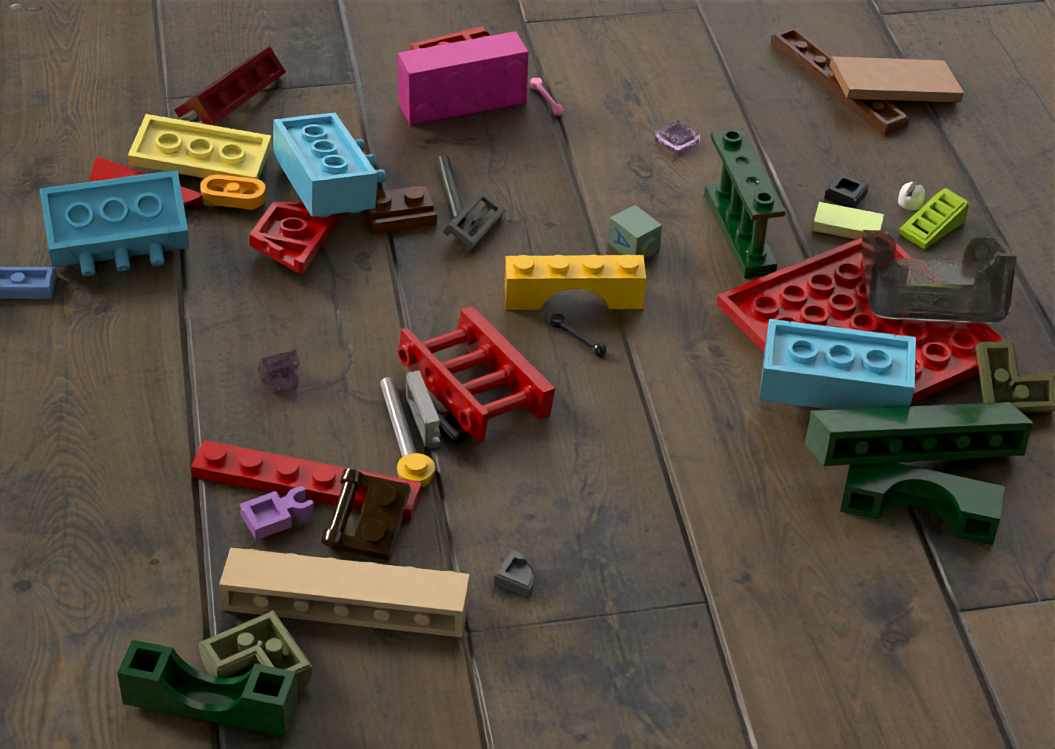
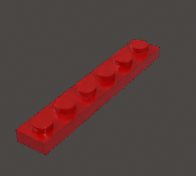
(282, 473)

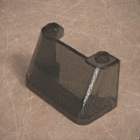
(939, 290)

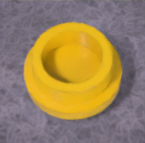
(416, 468)

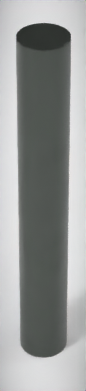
(450, 186)

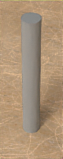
(397, 416)

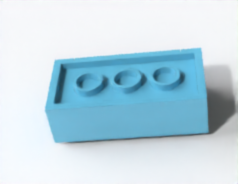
(326, 164)
(115, 220)
(836, 367)

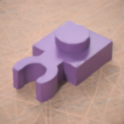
(273, 514)

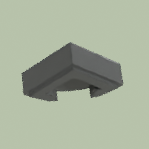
(515, 575)

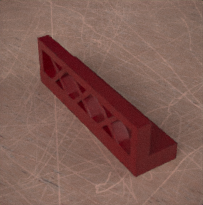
(234, 87)

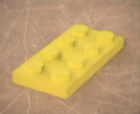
(198, 148)

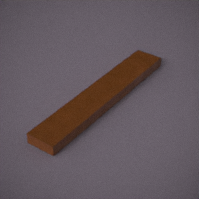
(816, 61)

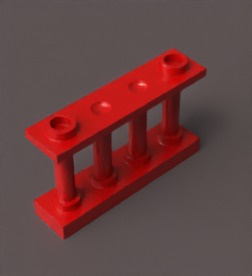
(487, 348)

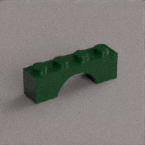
(966, 504)
(163, 682)

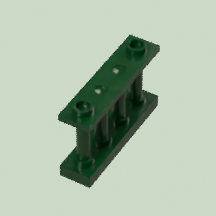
(744, 203)

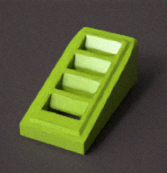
(937, 217)

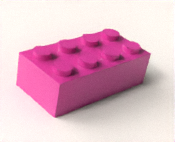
(462, 77)

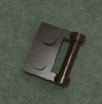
(379, 517)

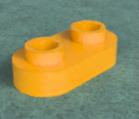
(233, 191)

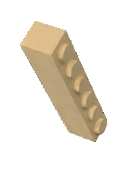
(345, 592)

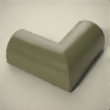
(1003, 383)
(255, 642)

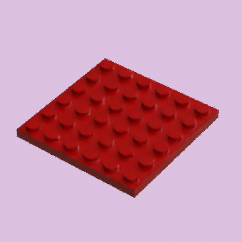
(834, 294)

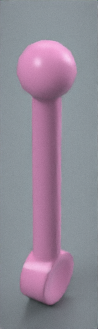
(536, 83)

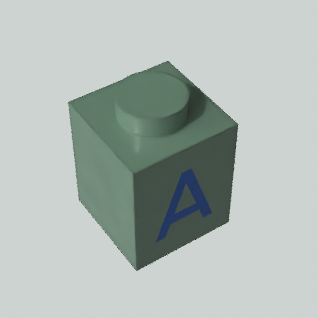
(635, 232)

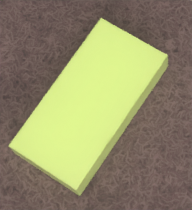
(845, 221)

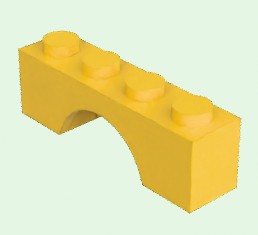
(612, 277)

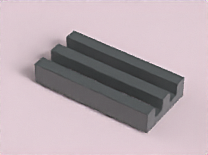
(462, 234)

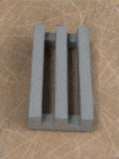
(422, 409)

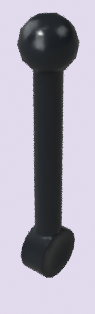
(558, 321)

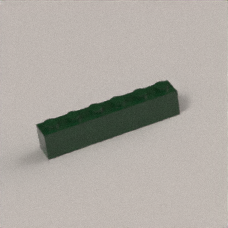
(917, 433)

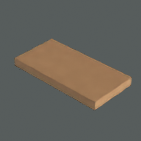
(896, 79)

